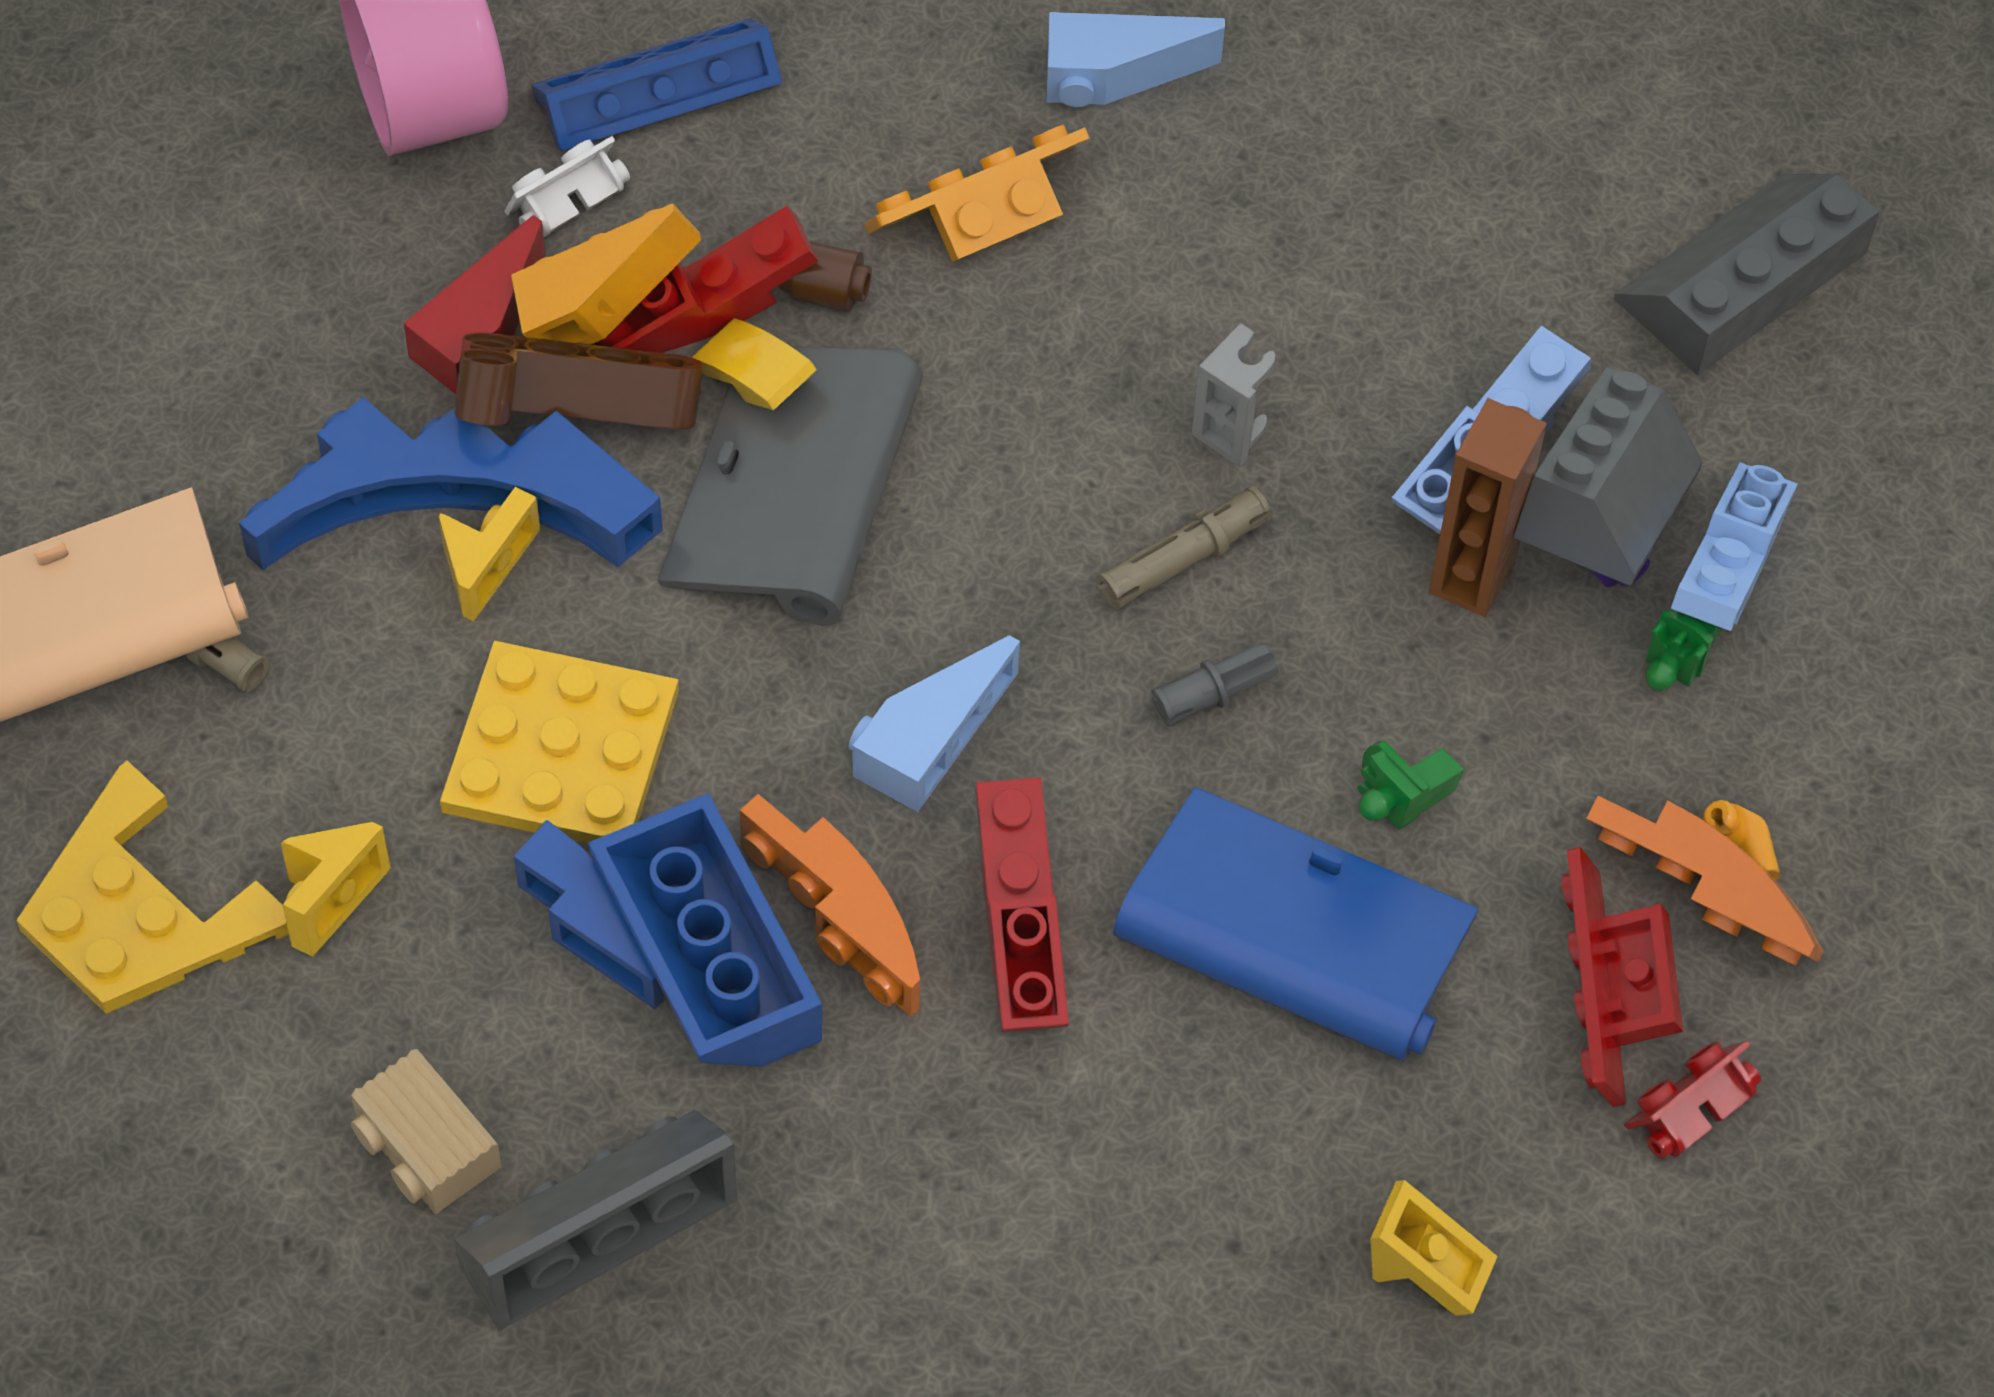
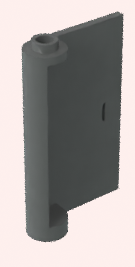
(796, 486)

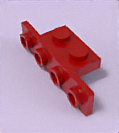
(1625, 976)

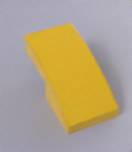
(754, 363)

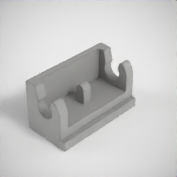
(1228, 397)

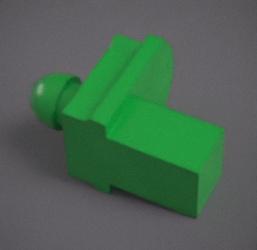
(1678, 649)
(1404, 791)

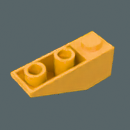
(600, 281)

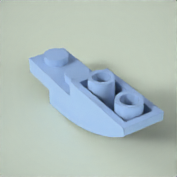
(1535, 381)
(1735, 546)

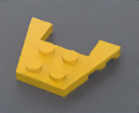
(116, 923)

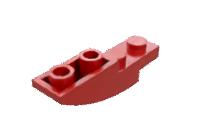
(718, 287)
(1020, 905)

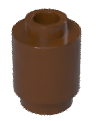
(833, 280)

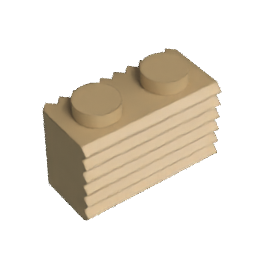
(423, 1132)

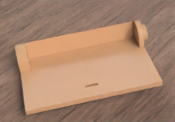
(110, 603)

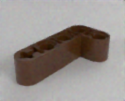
(576, 380)

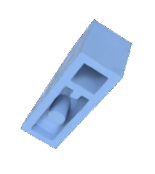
(1121, 55)
(929, 724)

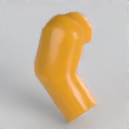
(1745, 830)

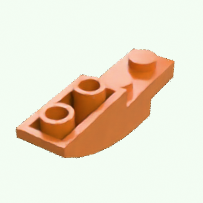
(1731, 881)
(851, 905)

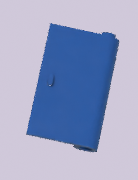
(1296, 923)

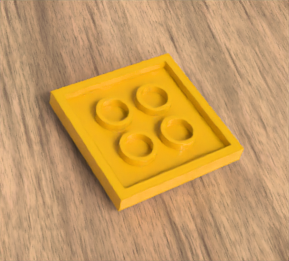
(559, 743)

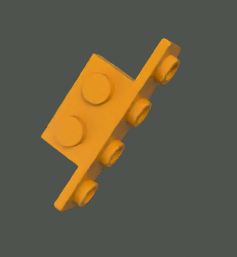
(989, 205)

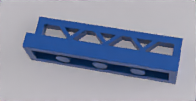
(658, 83)

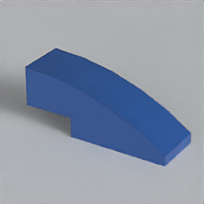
(584, 910)

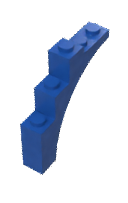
(377, 470)

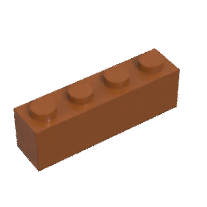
(1485, 505)

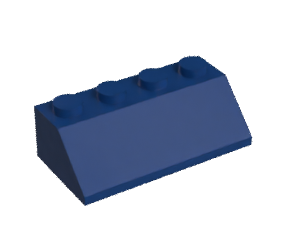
(710, 936)

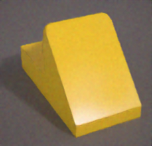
(486, 557)
(331, 878)
(1430, 1249)

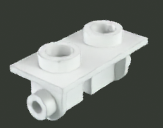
(584, 172)

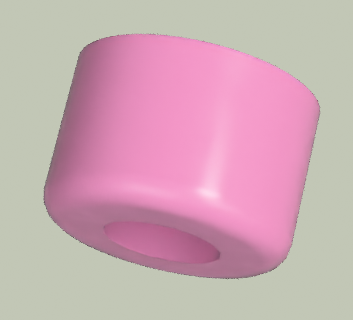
(426, 69)

